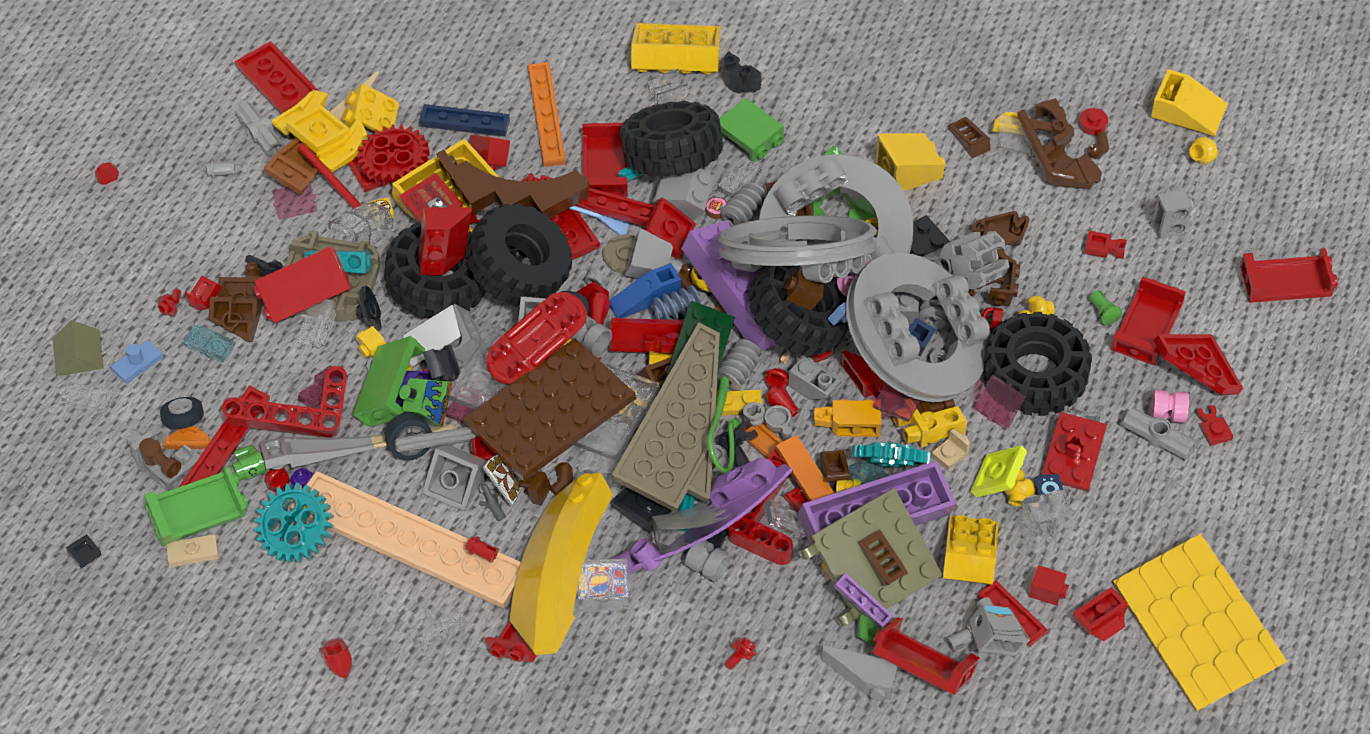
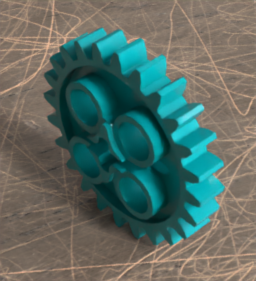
(890, 454)
(277, 511)

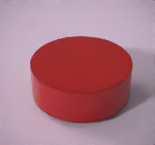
(106, 173)

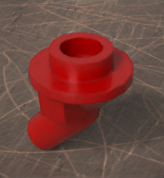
(168, 302)
(744, 648)

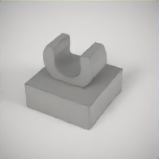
(186, 457)

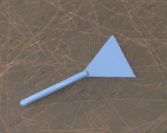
(617, 225)

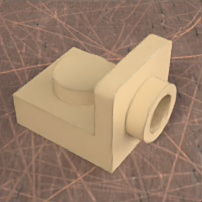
(952, 450)

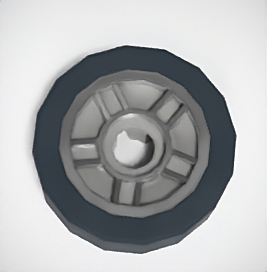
(400, 427)

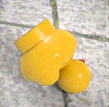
(1203, 150)
(1039, 304)
(1021, 490)

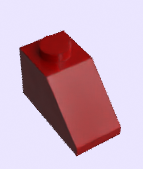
(491, 149)

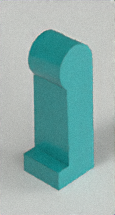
(352, 260)

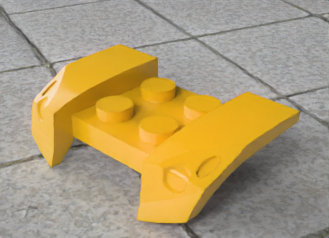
(322, 131)

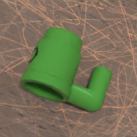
(249, 463)

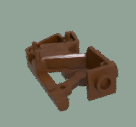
(1054, 162)
(1012, 230)

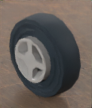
(181, 412)

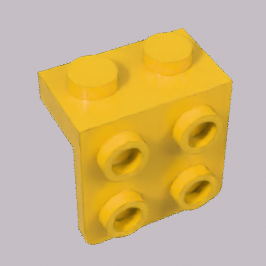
(370, 107)

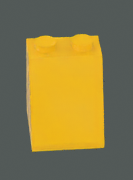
(909, 158)

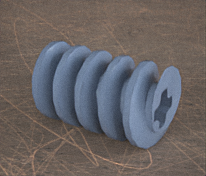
(674, 303)

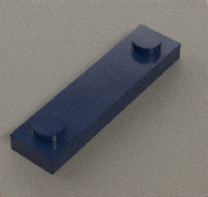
(464, 120)

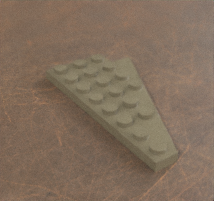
(671, 444)

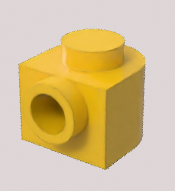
(369, 341)

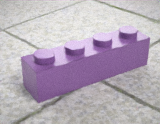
(863, 601)

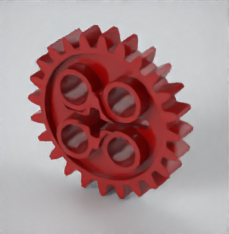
(392, 153)

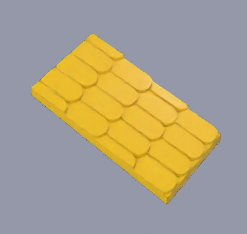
(1199, 622)

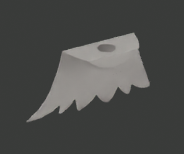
(689, 518)

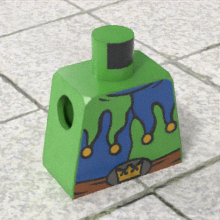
(426, 399)

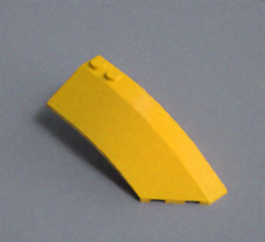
(554, 561)

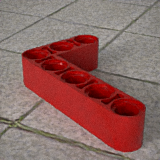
(294, 413)
(753, 530)

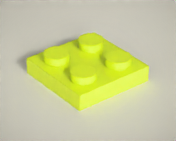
(999, 471)

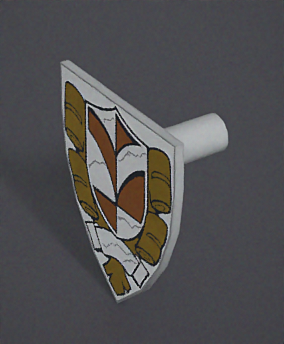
(502, 478)

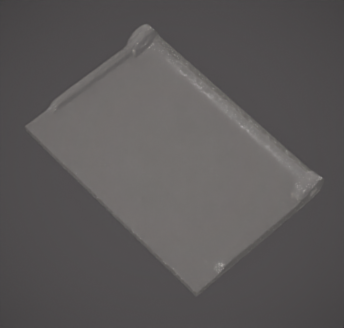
(1013, 138)

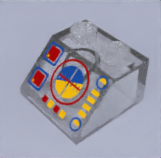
(603, 586)

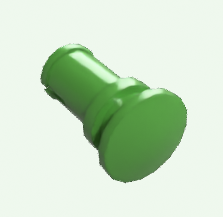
(1107, 310)

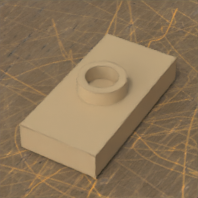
(192, 550)

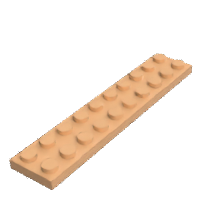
(415, 541)

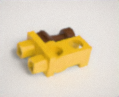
(932, 422)

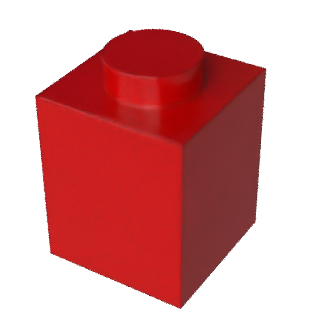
(1048, 585)

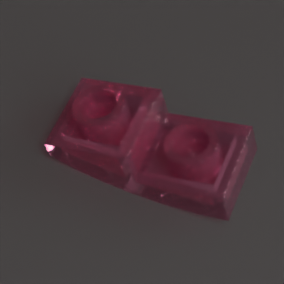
(312, 394)

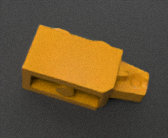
(850, 418)

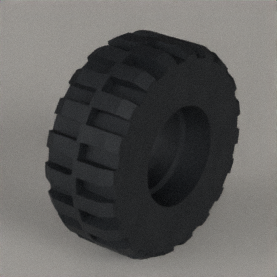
(671, 138)
(533, 235)
(426, 293)
(790, 324)
(1046, 337)

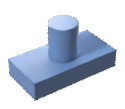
(136, 361)

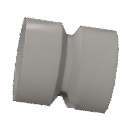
(594, 336)
(709, 560)

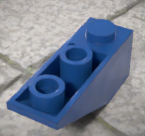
(640, 293)

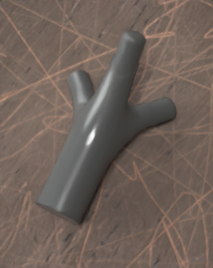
(493, 503)

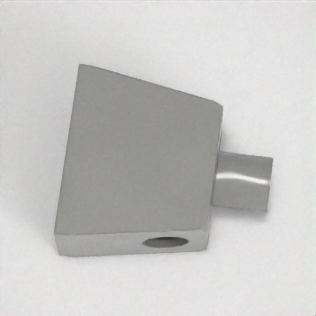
(648, 254)

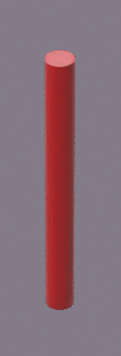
(329, 176)

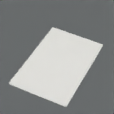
(435, 332)

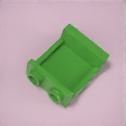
(752, 129)

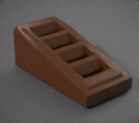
(975, 147)
(834, 465)
(879, 570)

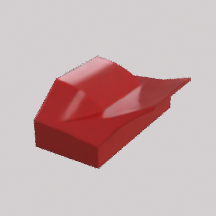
(1103, 614)

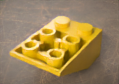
(1188, 104)
(971, 549)

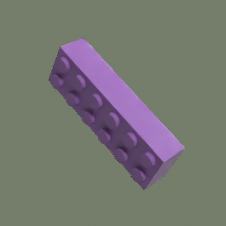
(726, 283)
(919, 488)

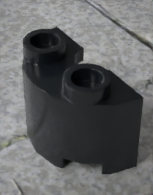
(739, 77)
(442, 364)

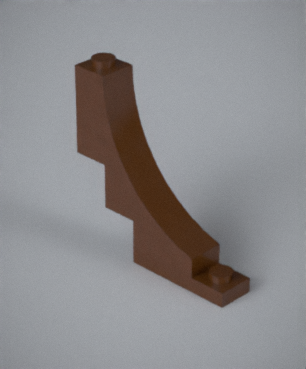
(482, 189)

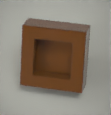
(537, 487)

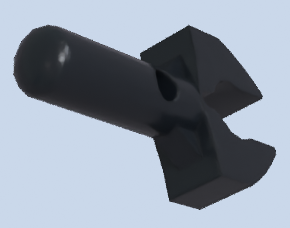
(265, 267)

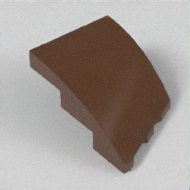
(237, 306)

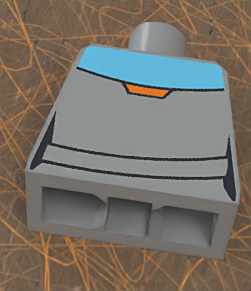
(997, 629)

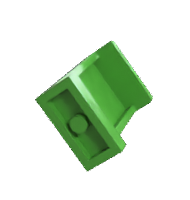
(383, 381)
(196, 507)

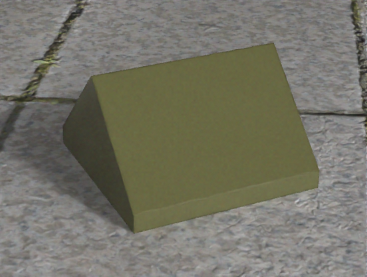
(77, 349)

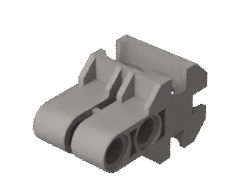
(973, 258)

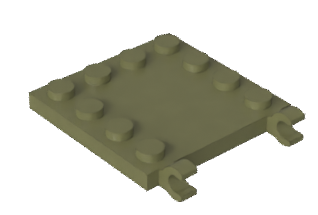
(842, 554)

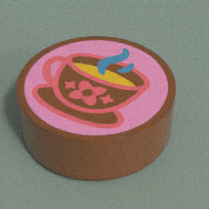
(714, 207)

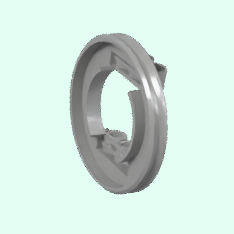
(856, 177)
(774, 244)
(884, 333)

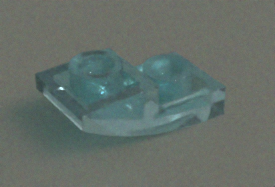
(209, 342)
(867, 472)

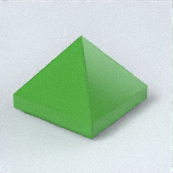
(866, 630)

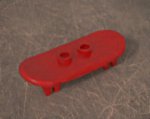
(536, 337)

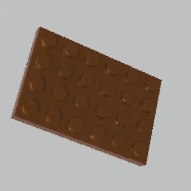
(549, 409)

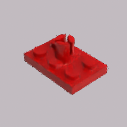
(1075, 450)

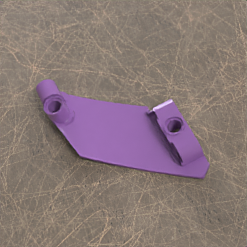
(734, 491)

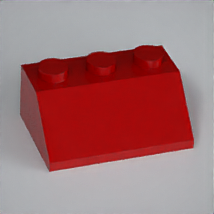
(443, 238)

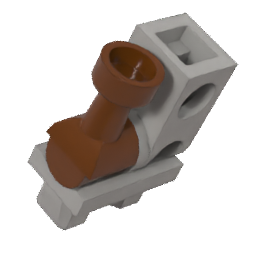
(150, 458)

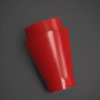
(598, 307)
(779, 396)

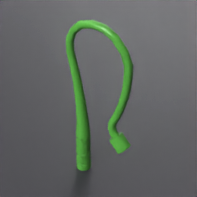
(732, 424)

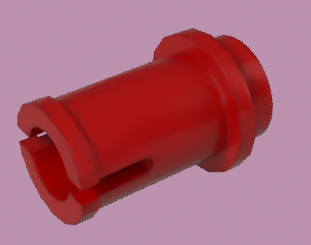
(482, 549)

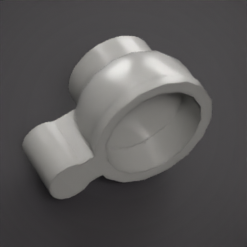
(778, 421)

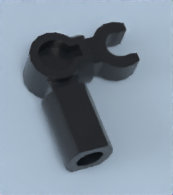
(740, 436)

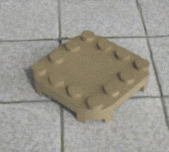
(349, 299)

